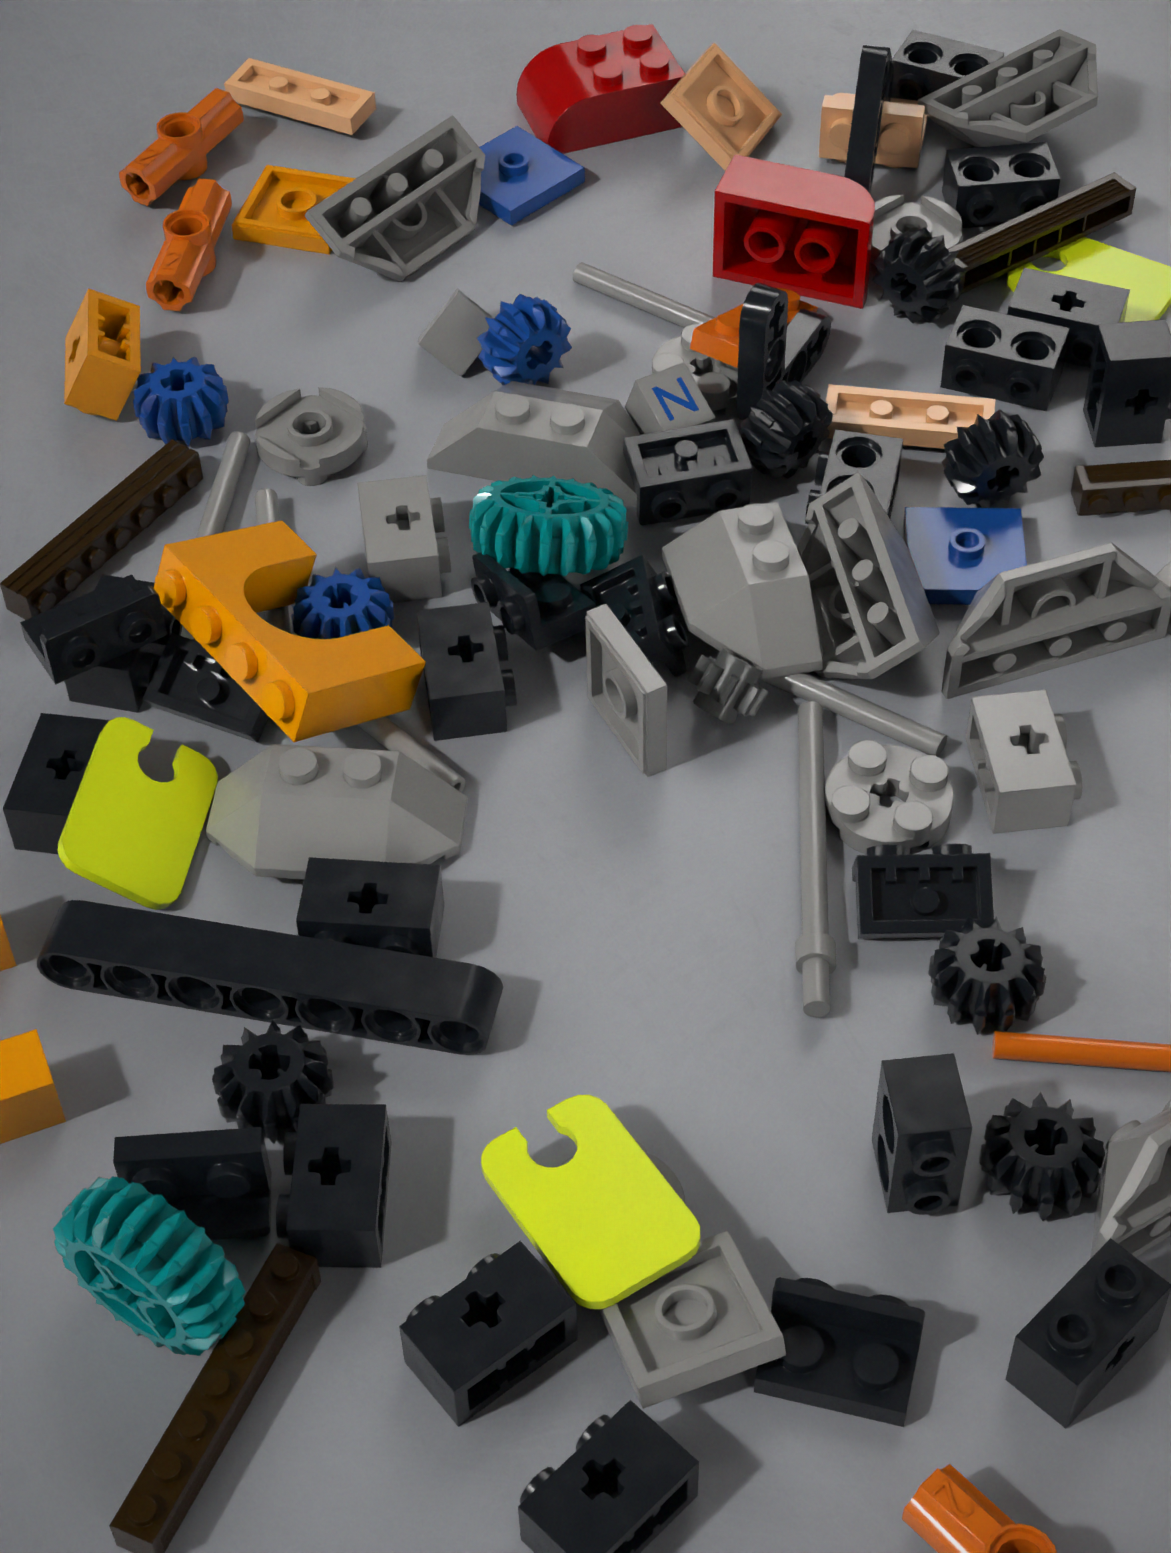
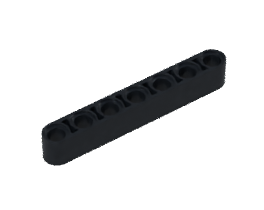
(272, 977)

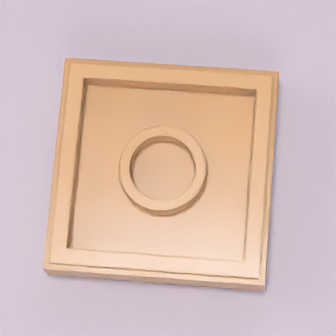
(721, 107)

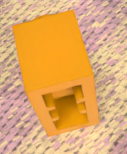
(102, 355)

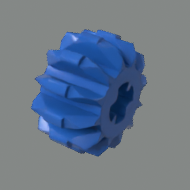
(524, 341)
(181, 401)
(341, 606)

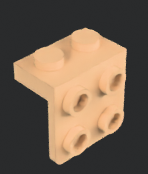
(899, 137)

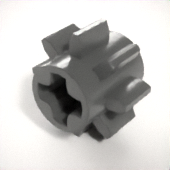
(728, 685)

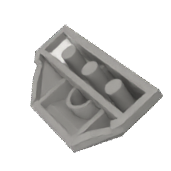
(1019, 93)
(407, 204)
(541, 434)
(862, 585)
(747, 589)
(1055, 617)
(333, 806)
(1136, 1186)

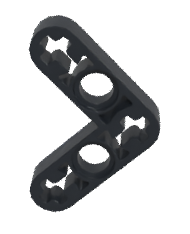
(872, 89)
(772, 349)

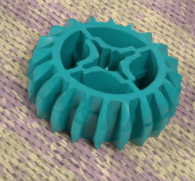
(548, 525)
(149, 1265)

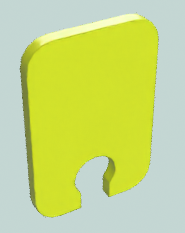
(1109, 265)
(133, 829)
(604, 1216)

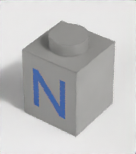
(667, 401)

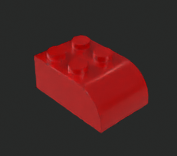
(599, 89)
(793, 230)

